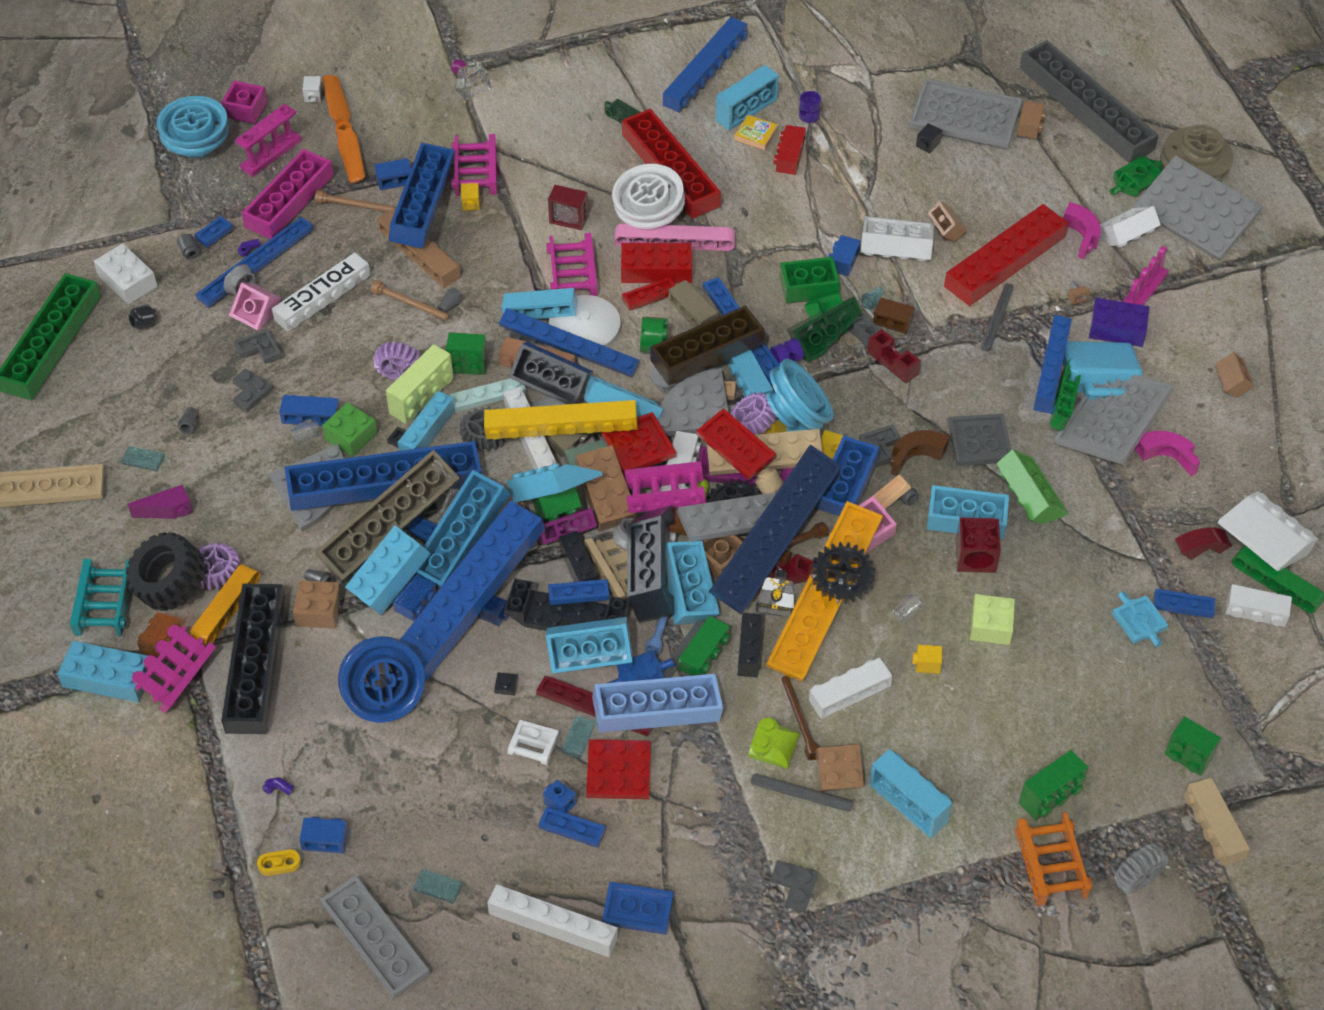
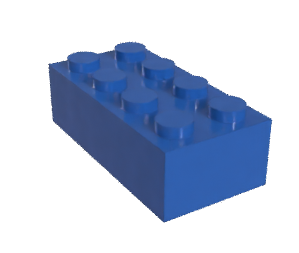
(850, 482)

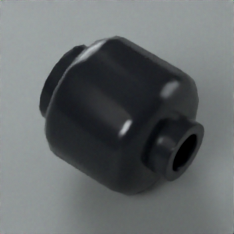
(142, 317)

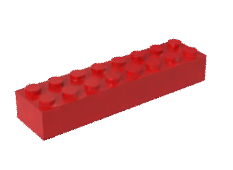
(659, 146)
(1006, 254)

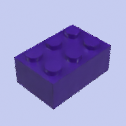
(1119, 322)

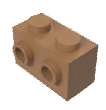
(1031, 119)
(947, 221)
(1234, 375)

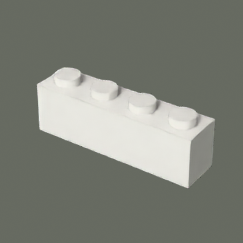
(850, 687)

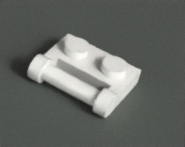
(535, 736)

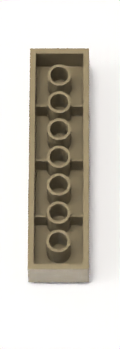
(396, 506)

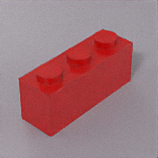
(789, 149)

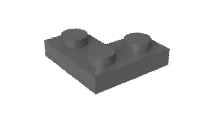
(258, 342)
(253, 390)
(882, 438)
(799, 880)

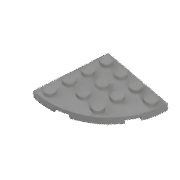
(693, 402)
(305, 517)

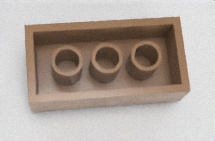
(607, 492)

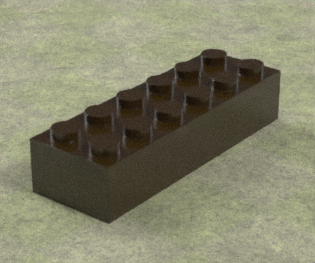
(707, 345)

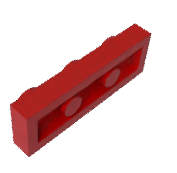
(648, 293)

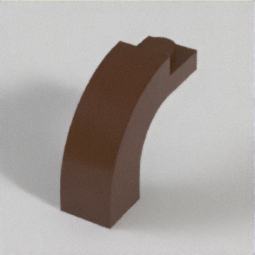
(918, 443)

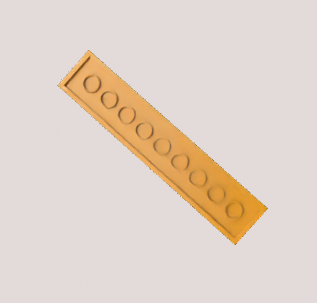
(814, 613)

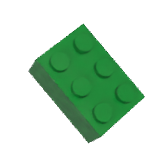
(808, 278)
(1053, 785)

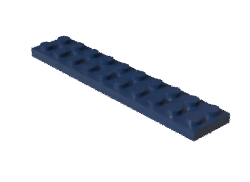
(775, 529)

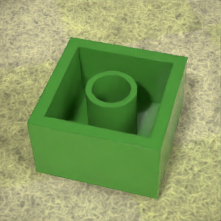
(349, 429)

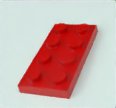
(736, 444)

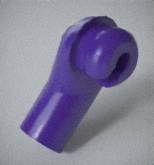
(245, 247)
(277, 783)

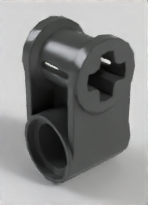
(863, 329)

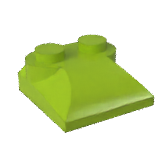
(773, 743)

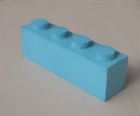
(542, 303)
(748, 374)
(428, 422)

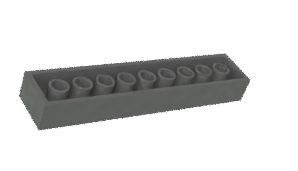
(1088, 101)

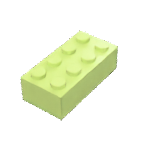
(419, 384)

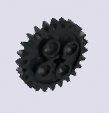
(732, 490)
(845, 556)

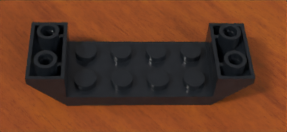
(647, 565)
(534, 610)

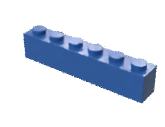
(1052, 364)

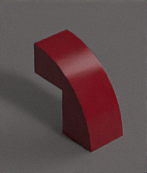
(1200, 540)
(797, 569)

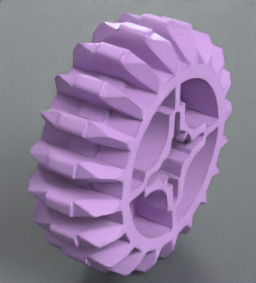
(394, 359)
(754, 413)
(217, 568)

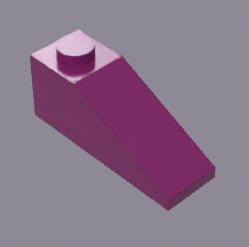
(163, 505)
(566, 524)

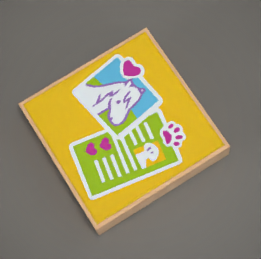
(756, 132)

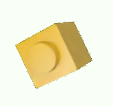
(470, 196)
(928, 659)

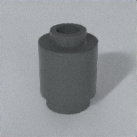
(188, 246)

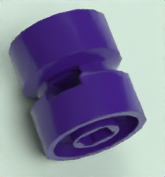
(809, 106)
(789, 350)

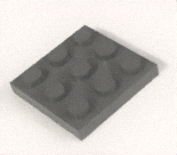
(979, 438)

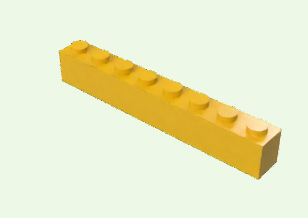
(560, 419)

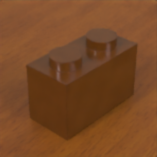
(893, 315)

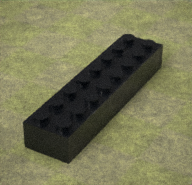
(253, 659)

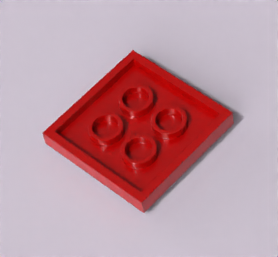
(642, 446)
(618, 769)

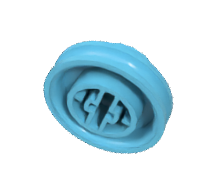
(190, 127)
(798, 397)

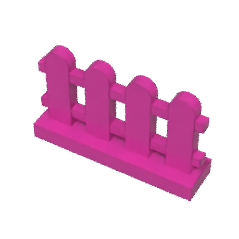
(1149, 279)
(172, 677)

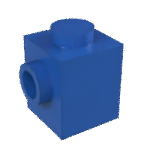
(559, 797)

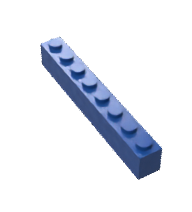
(705, 64)

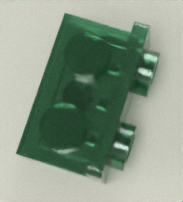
(619, 110)

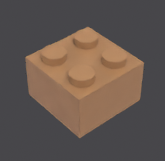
(719, 552)
(317, 604)
(839, 768)

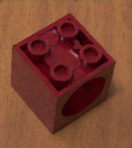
(978, 545)

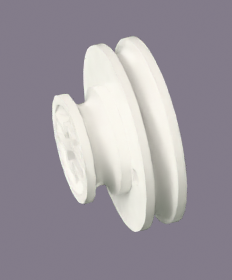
(644, 198)

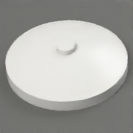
(594, 320)

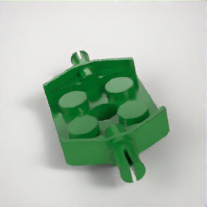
(1130, 181)

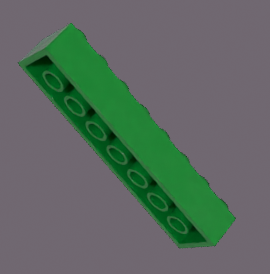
(48, 336)

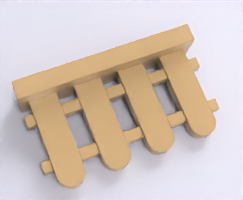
(607, 565)

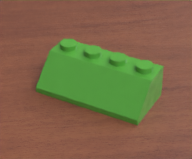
(1031, 487)

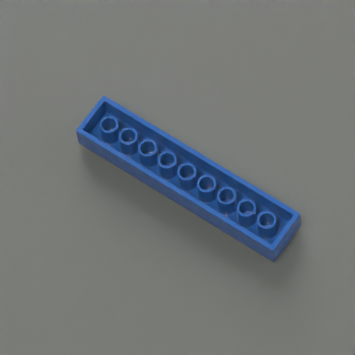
(369, 475)
(472, 585)

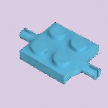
(1139, 619)

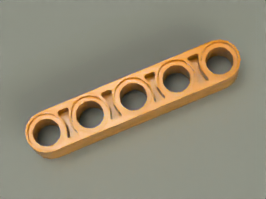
(223, 605)

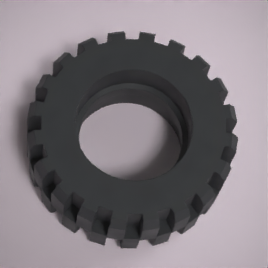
(178, 584)

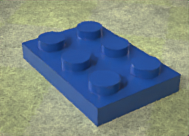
(637, 908)

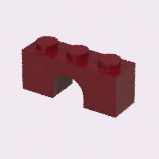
(882, 348)

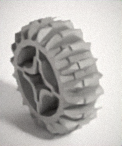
(1141, 868)

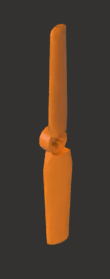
(347, 139)

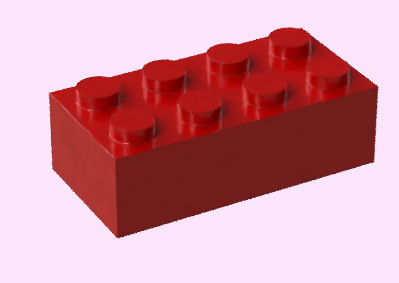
(656, 262)

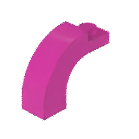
(1086, 224)
(1171, 445)

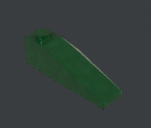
(824, 328)

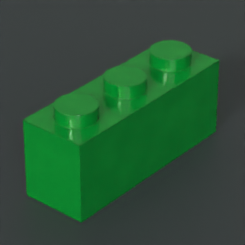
(704, 647)

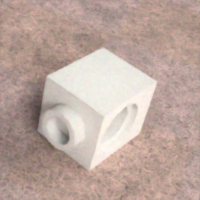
(312, 89)

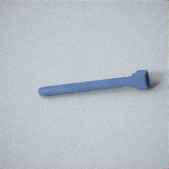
(655, 642)

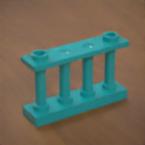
(83, 604)

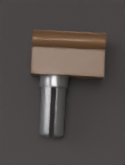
(1078, 294)

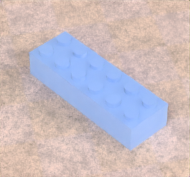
(657, 703)

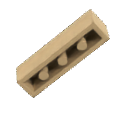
(1216, 822)

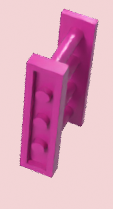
(274, 149)
(491, 169)
(587, 258)
(661, 476)

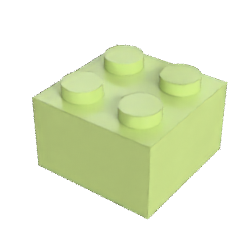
(992, 619)

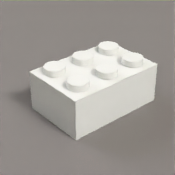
(125, 273)

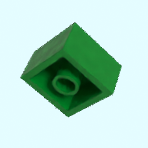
(467, 353)
(551, 505)
(1192, 746)

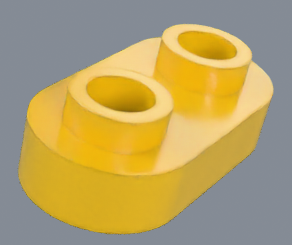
(279, 862)

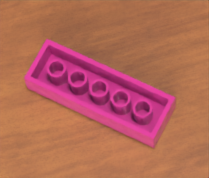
(287, 194)

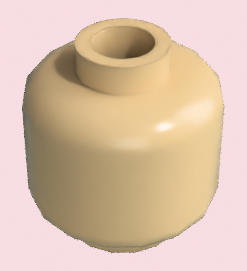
(769, 481)

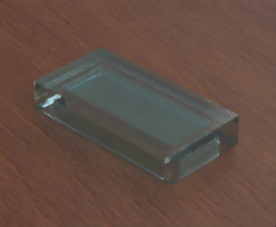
(143, 458)
(578, 737)
(437, 886)

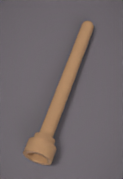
(322, 197)
(379, 289)

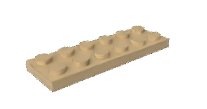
(787, 446)
(51, 485)

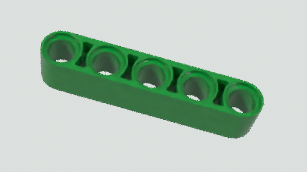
(1064, 399)
(1281, 582)

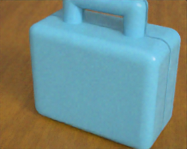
(1099, 364)

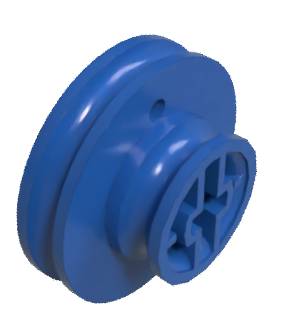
(399, 685)

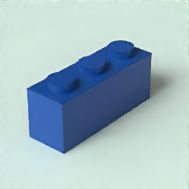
(301, 408)

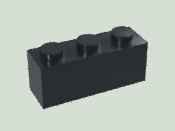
(576, 558)
(749, 645)

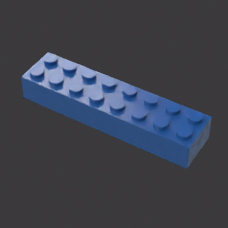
(421, 195)

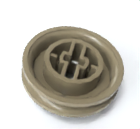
(1200, 147)

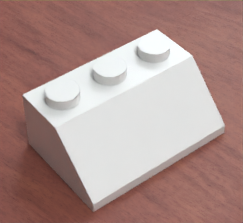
(1129, 226)

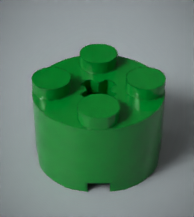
(652, 332)

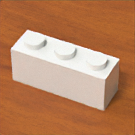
(1258, 605)

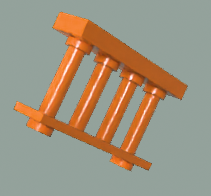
(1036, 871)

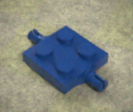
(642, 668)

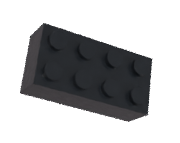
(550, 374)

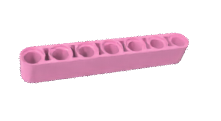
(700, 236)

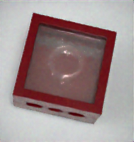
(568, 207)

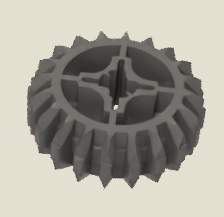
(473, 430)

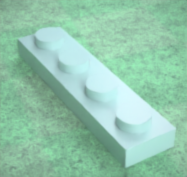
(484, 394)

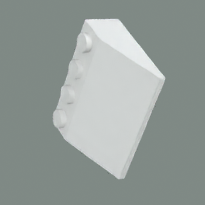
(897, 238)
(1268, 531)

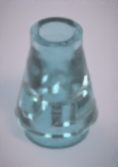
(871, 298)

